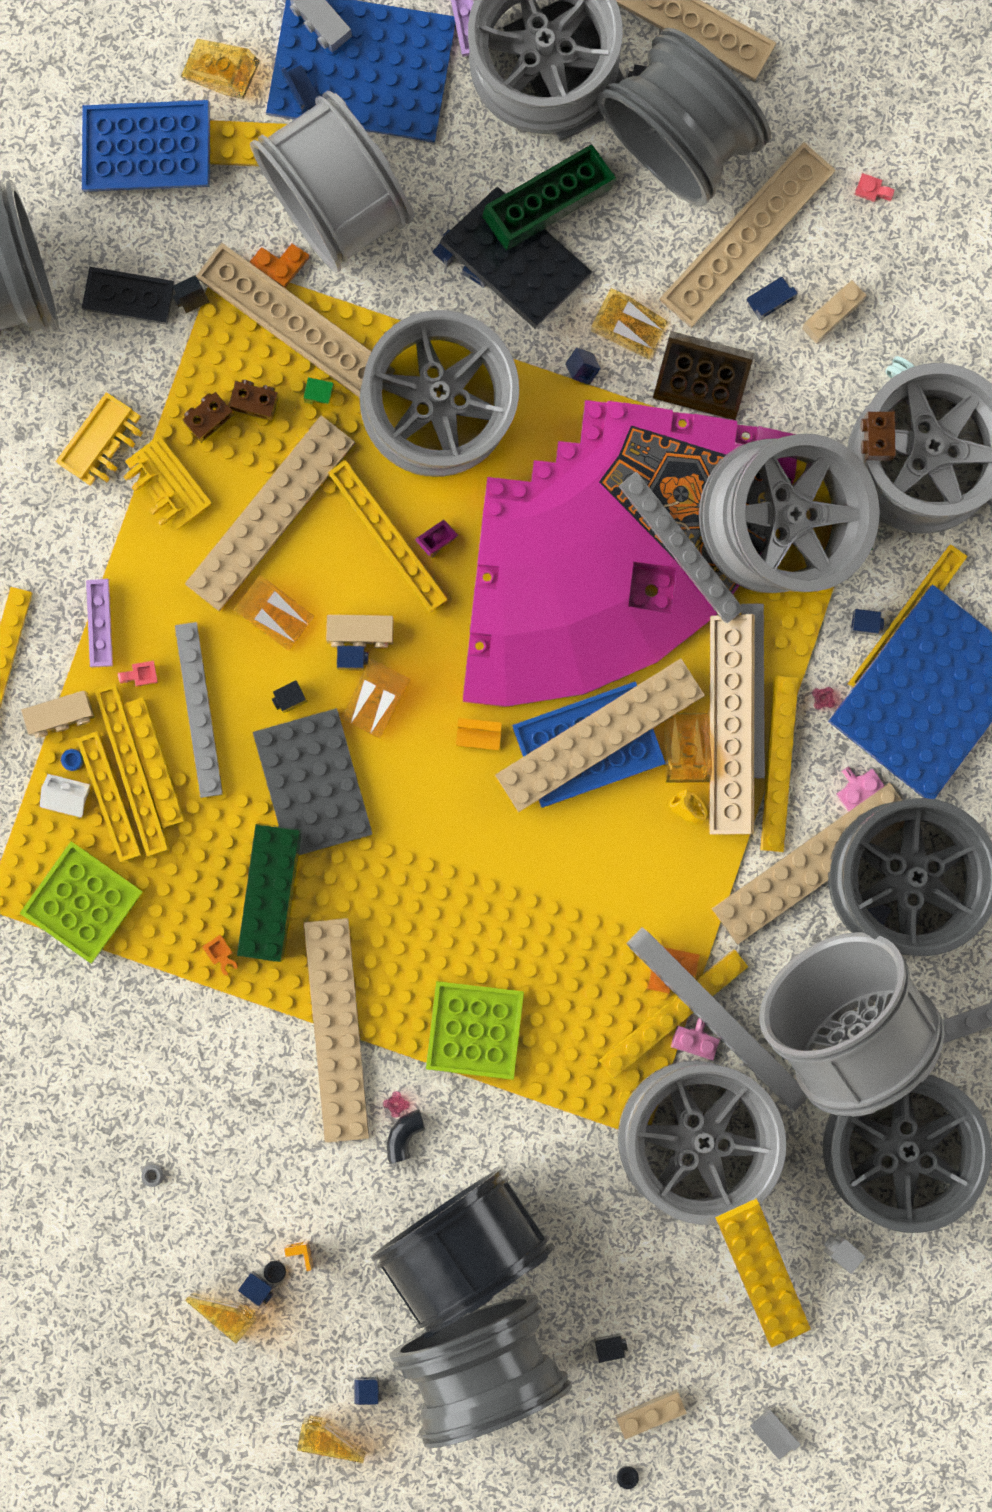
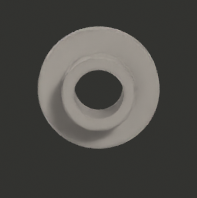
(145, 1175)

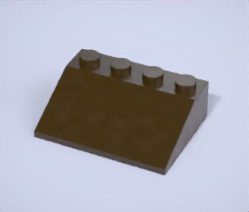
(703, 375)

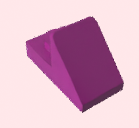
(436, 538)

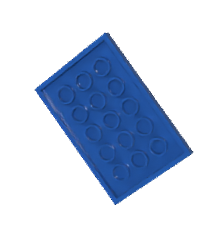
(146, 145)
(628, 761)

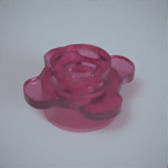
(828, 702)
(396, 1110)

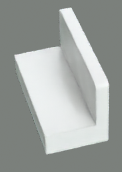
(64, 795)

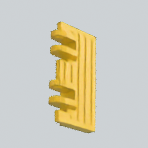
(98, 438)
(168, 481)

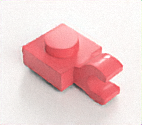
(870, 188)
(142, 673)

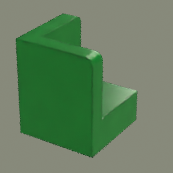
(318, 391)

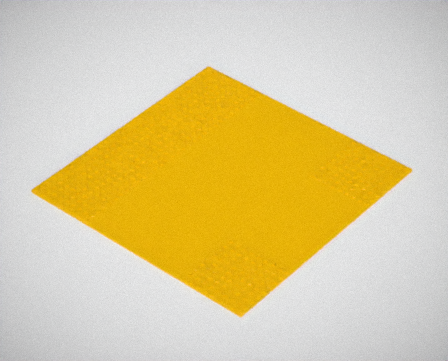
(453, 871)

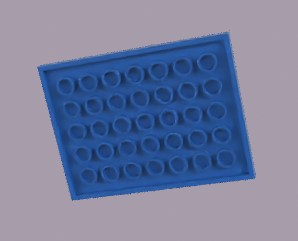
(385, 73)
(924, 695)

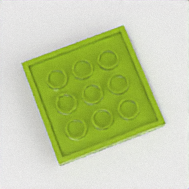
(81, 902)
(474, 1030)

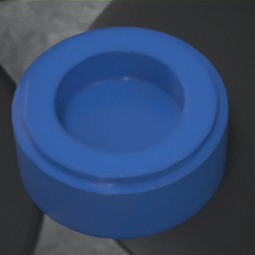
(72, 760)

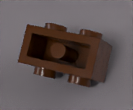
(253, 403)
(209, 419)
(878, 436)

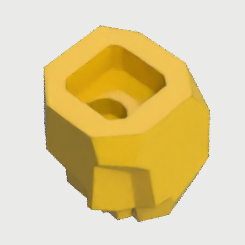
(689, 806)

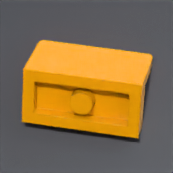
(478, 734)
(300, 1248)

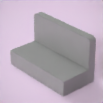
(774, 1434)

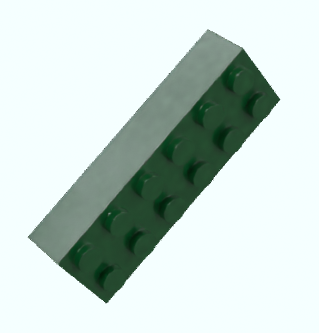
(549, 197)
(269, 892)

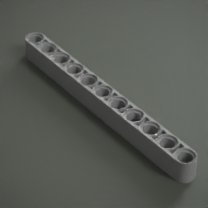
(717, 1018)

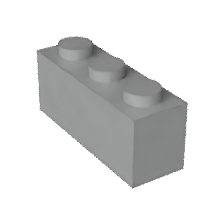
(323, 21)
(843, 1253)

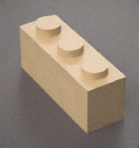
(834, 311)
(359, 630)
(58, 714)
(651, 1414)

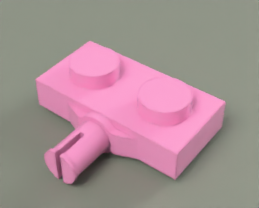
(858, 788)
(695, 1041)

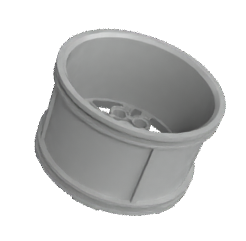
(332, 181)
(870, 1053)

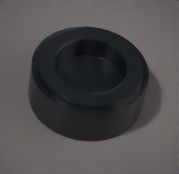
(274, 1271)
(627, 1477)

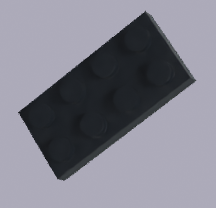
(128, 295)

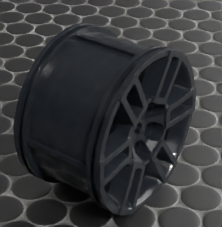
(463, 1253)

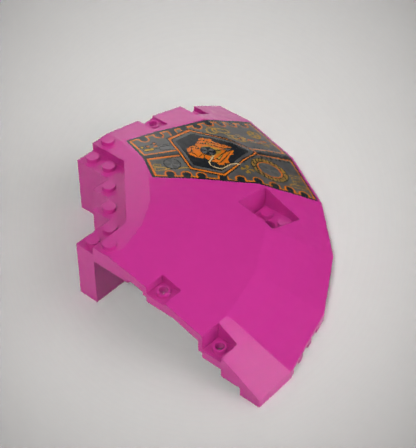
(577, 555)

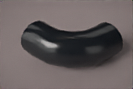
(401, 1134)

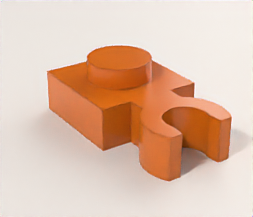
(218, 952)

